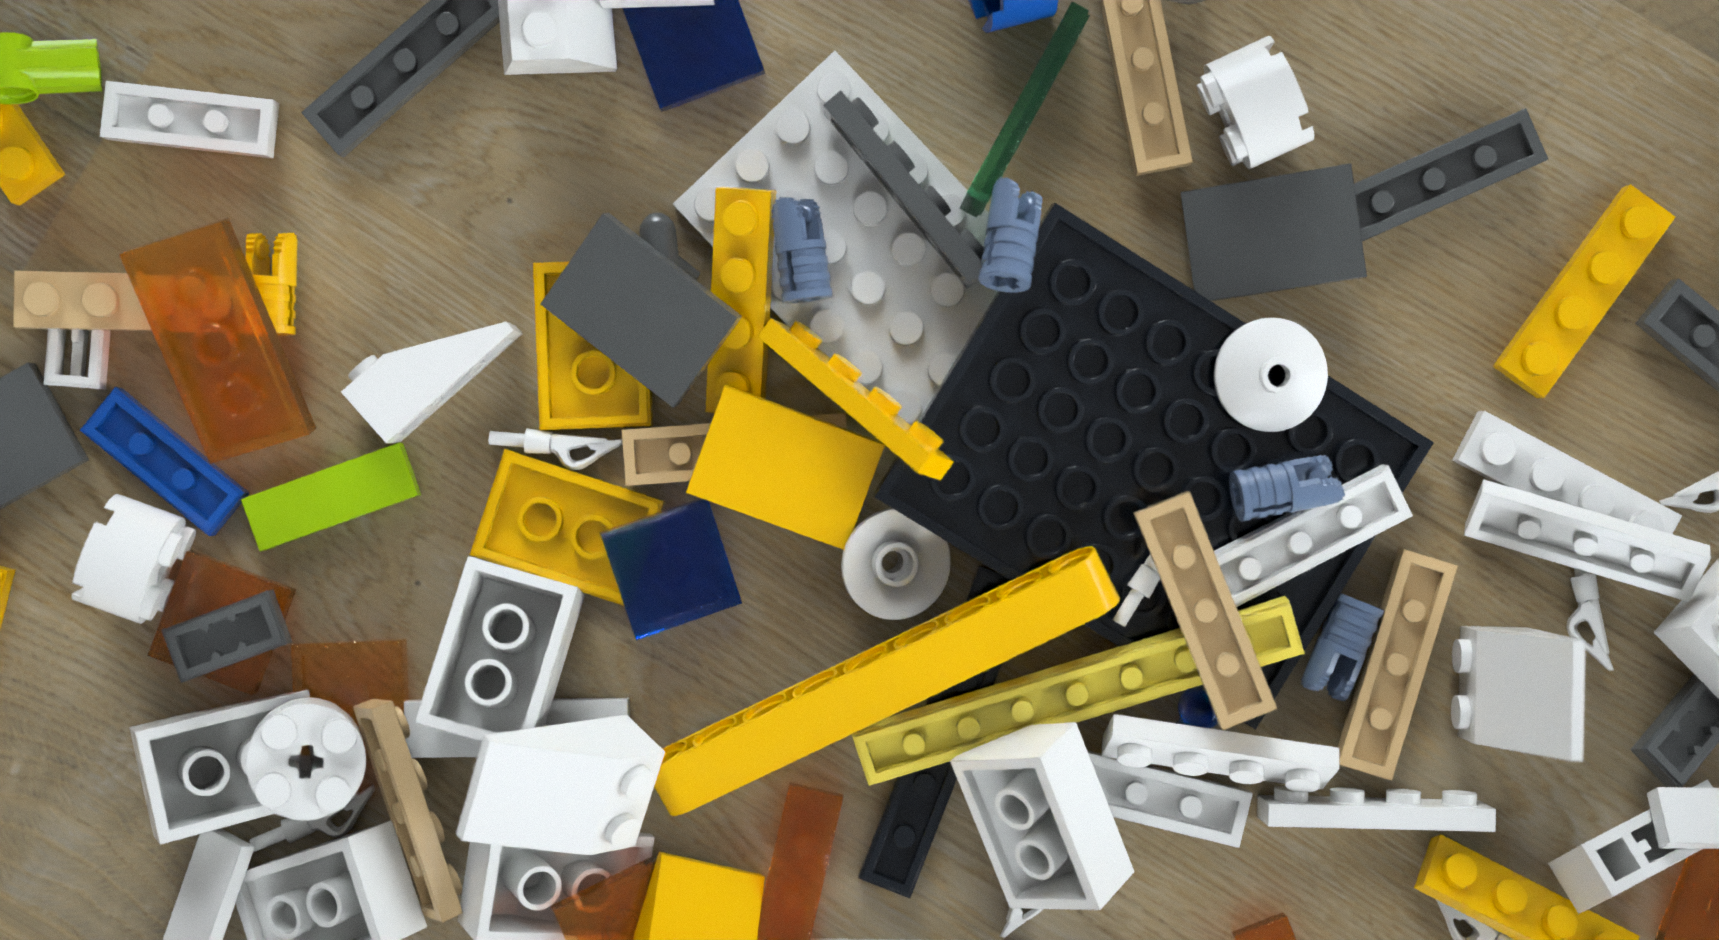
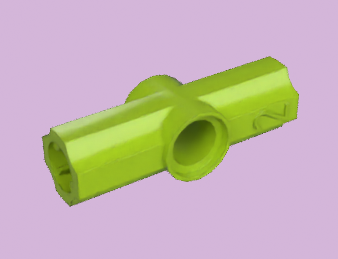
(46, 67)

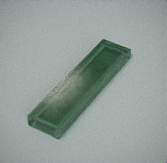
(1025, 109)

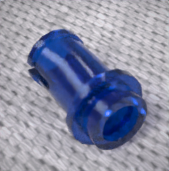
(1196, 709)

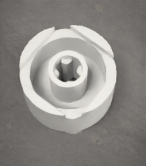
(1256, 103)
(130, 560)
(329, 783)

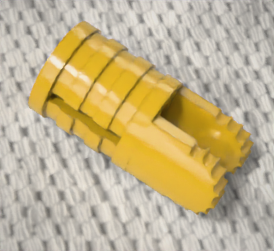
(278, 289)

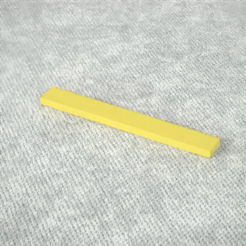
(1058, 695)

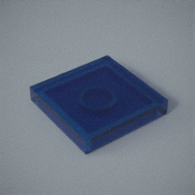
(693, 49)
(670, 568)

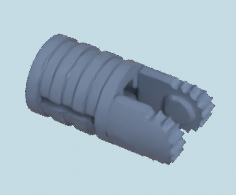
(1010, 238)
(800, 251)
(1284, 488)
(1341, 647)

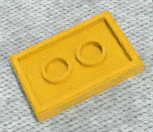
(575, 379)
(785, 467)
(551, 521)

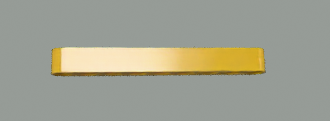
(885, 679)

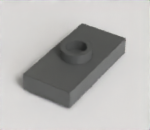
(226, 635)
(1681, 734)

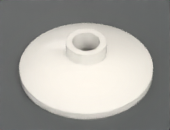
(1244, 368)
(914, 580)

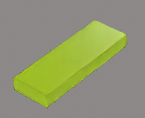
(331, 497)

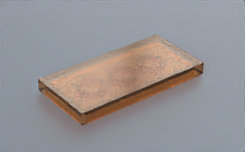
(218, 341)

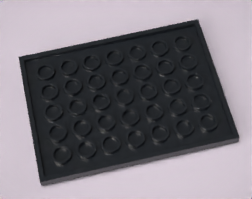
(1107, 402)

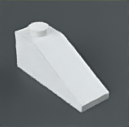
(414, 382)
(1615, 861)

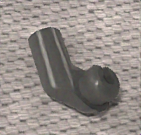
(661, 234)

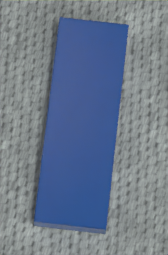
(164, 461)

